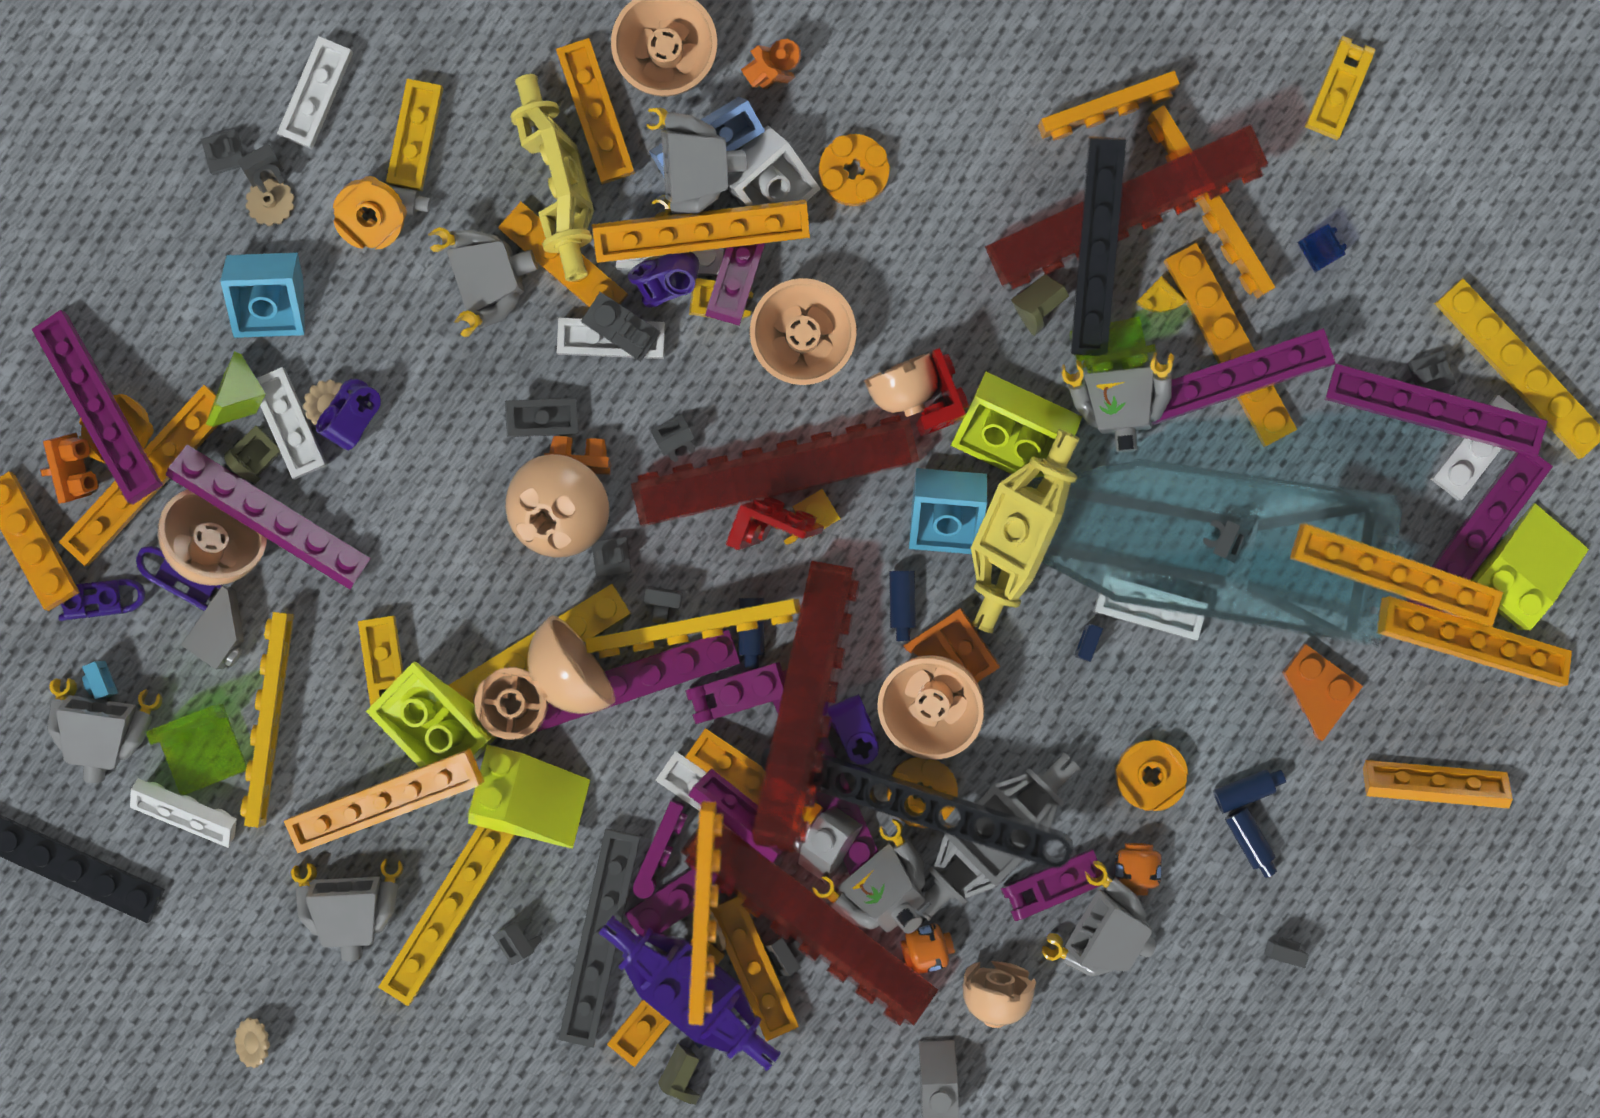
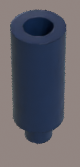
(902, 603)
(752, 641)
(1248, 789)
(1252, 841)

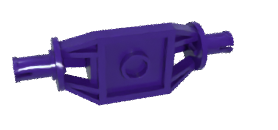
(666, 987)

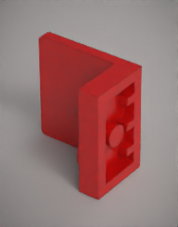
(937, 415)
(756, 518)

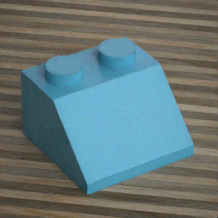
(264, 294)
(947, 510)

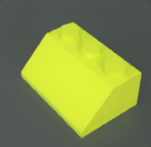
(1011, 425)

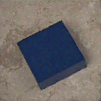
(1088, 642)

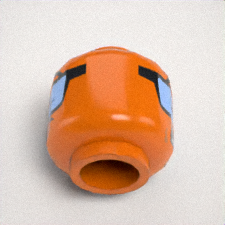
(1138, 867)
(927, 949)

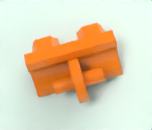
(772, 63)
(594, 457)
(68, 468)

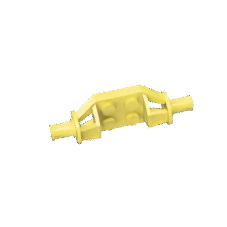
(568, 219)
(1020, 529)

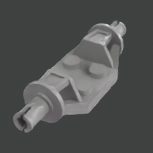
(982, 867)

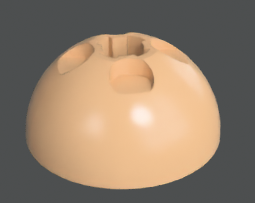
(655, 28)
(805, 311)
(567, 495)
(206, 541)
(565, 670)
(928, 724)

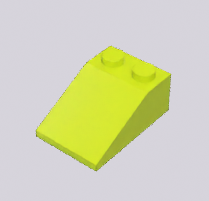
(1531, 567)
(428, 718)
(528, 798)

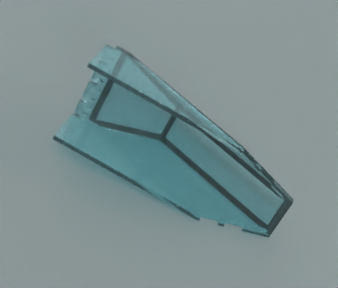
(1142, 529)

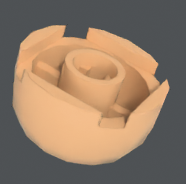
(904, 385)
(510, 704)
(998, 994)

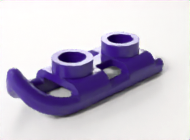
(167, 578)
(106, 597)

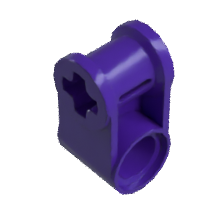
(661, 280)
(347, 417)
(852, 723)

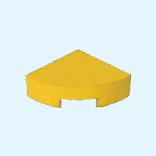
(1161, 297)

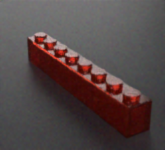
(1142, 203)
(774, 472)
(804, 707)
(817, 928)

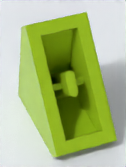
(237, 394)

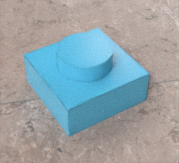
(98, 680)

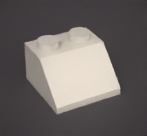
(771, 174)

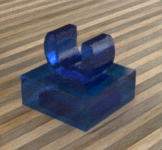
(1322, 247)

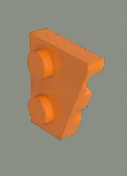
(956, 640)
(1320, 689)

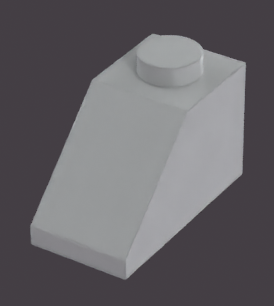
(218, 631)
(828, 842)
(938, 1079)

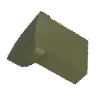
(1038, 301)
(252, 454)
(678, 1073)

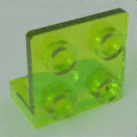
(1125, 347)
(200, 748)

